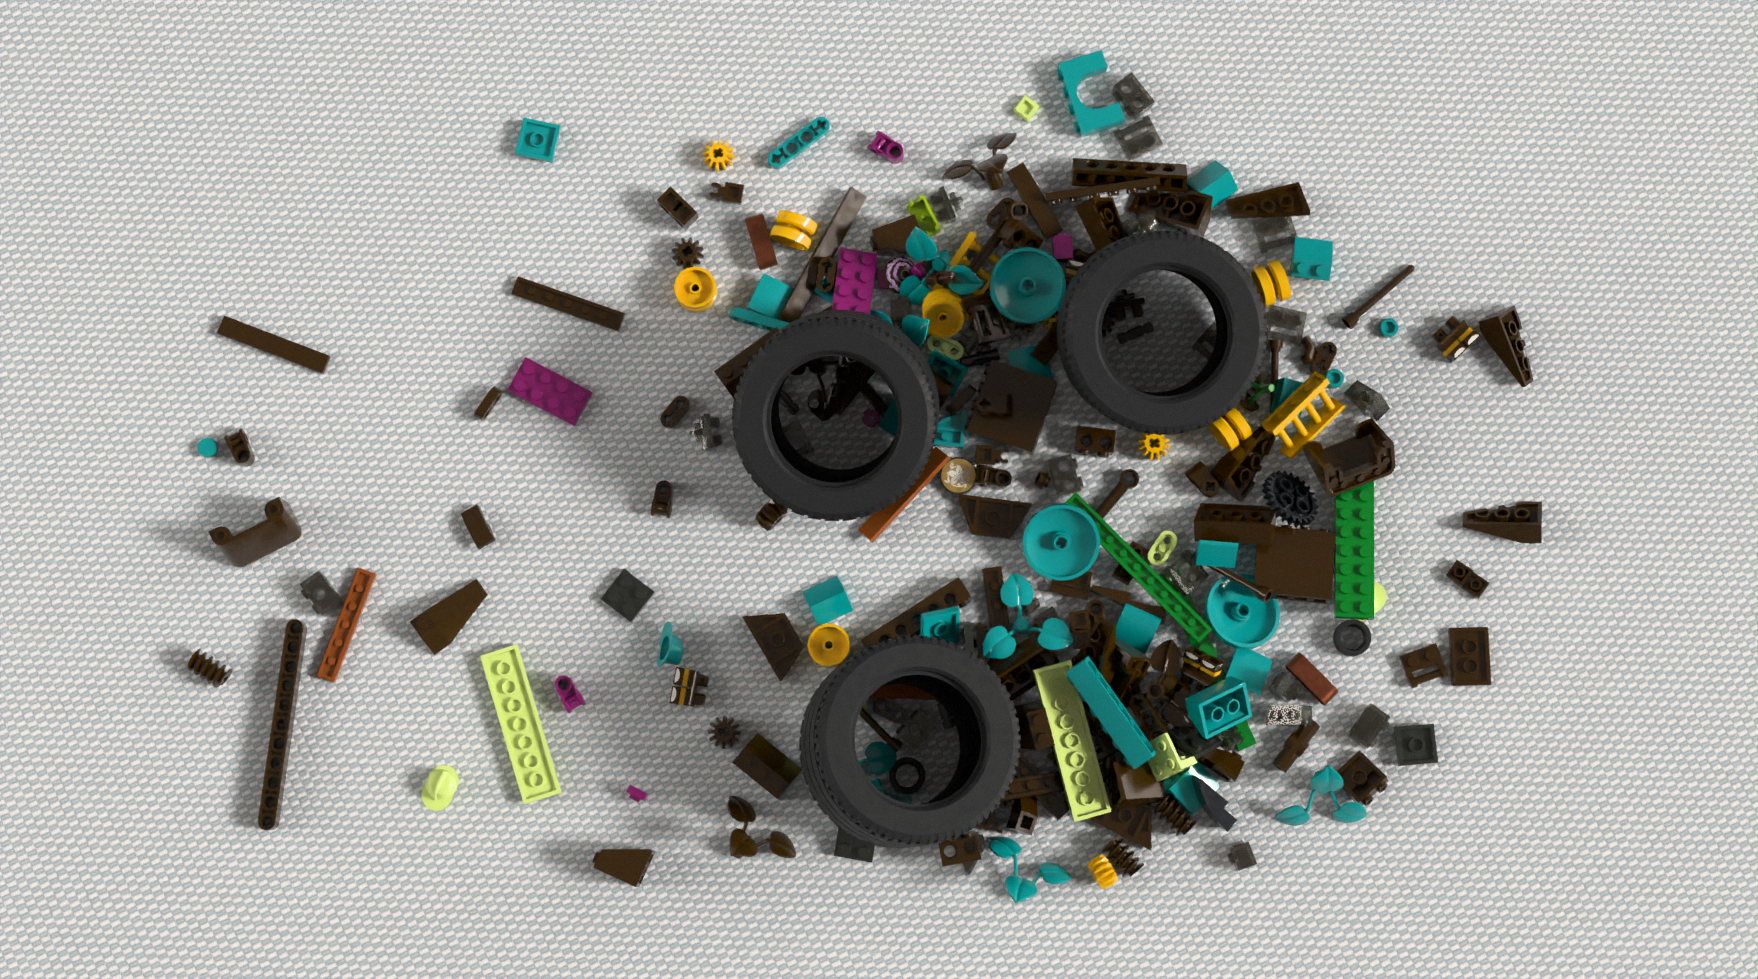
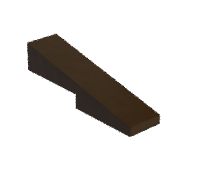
(1122, 597)

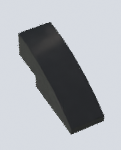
(1213, 804)

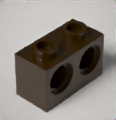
(677, 208)
(1018, 235)
(1094, 436)
(960, 855)

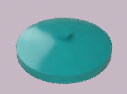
(1027, 285)
(1061, 542)
(1238, 616)

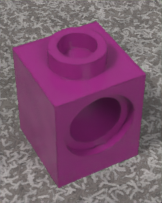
(1062, 247)

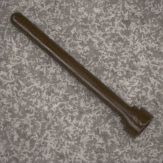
(1351, 319)
(1274, 347)
(1262, 592)
(892, 742)

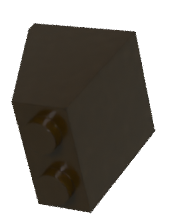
(892, 237)
(1034, 726)
(1132, 786)
(624, 864)

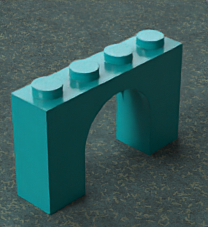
(1087, 120)

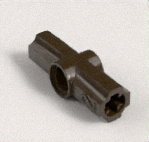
(1295, 746)

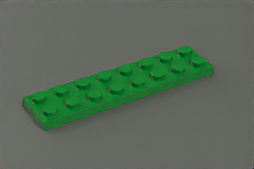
(1354, 553)

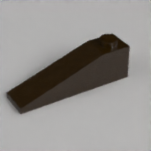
(1503, 336)
(445, 619)
(1100, 648)

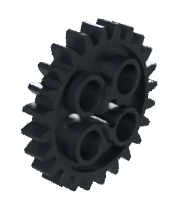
(1290, 499)

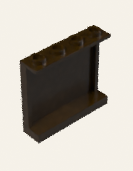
(1030, 405)
(1297, 564)

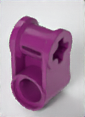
(883, 145)
(569, 694)

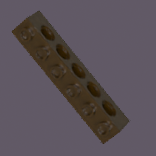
(1102, 172)
(953, 588)

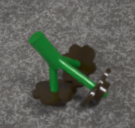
(1260, 385)

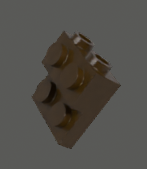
(1362, 779)

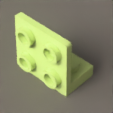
(1166, 760)

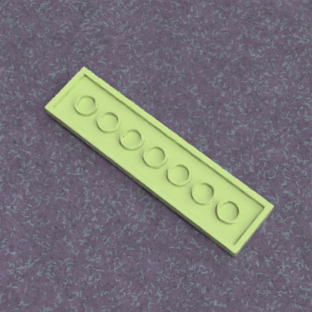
(521, 724)
(1072, 742)

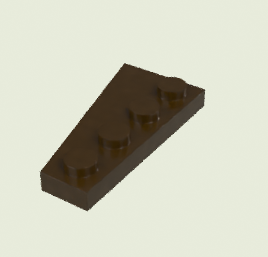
(1274, 202)

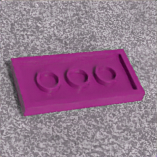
(854, 280)
(550, 391)

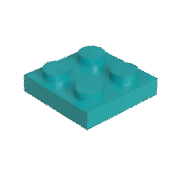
(538, 140)
(941, 624)

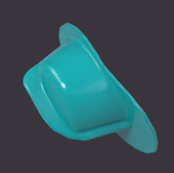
(670, 647)

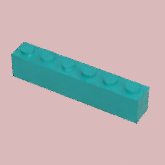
(1110, 712)

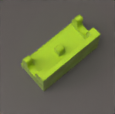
(924, 216)

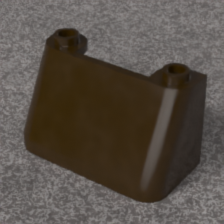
(1352, 461)
(262, 539)
(1128, 672)

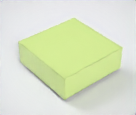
(1026, 108)

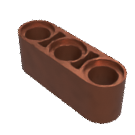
(761, 241)
(1311, 678)

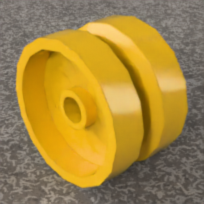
(793, 230)
(699, 279)
(1271, 282)
(944, 313)
(1230, 429)
(823, 635)

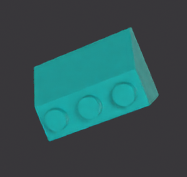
(1219, 707)

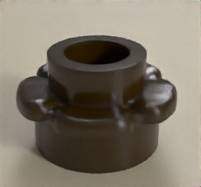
(1042, 480)

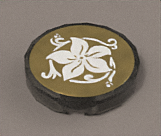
(958, 475)

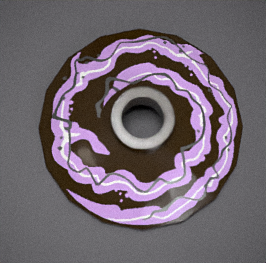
(893, 272)

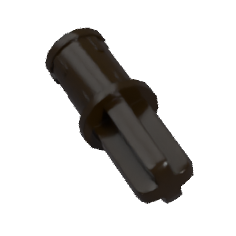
(941, 278)

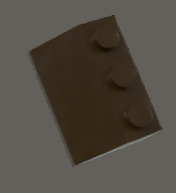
(767, 766)

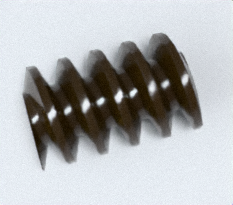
(208, 669)
(1174, 816)
(1122, 857)

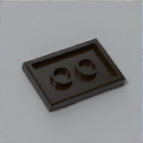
(1469, 656)

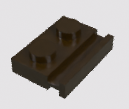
(1074, 588)

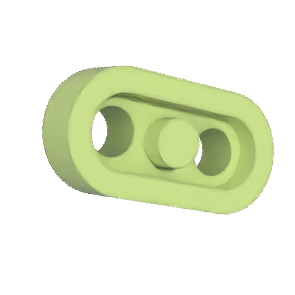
(946, 346)
(1161, 548)

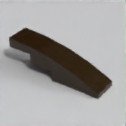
(1035, 200)

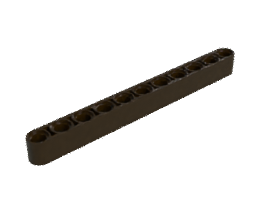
(285, 734)

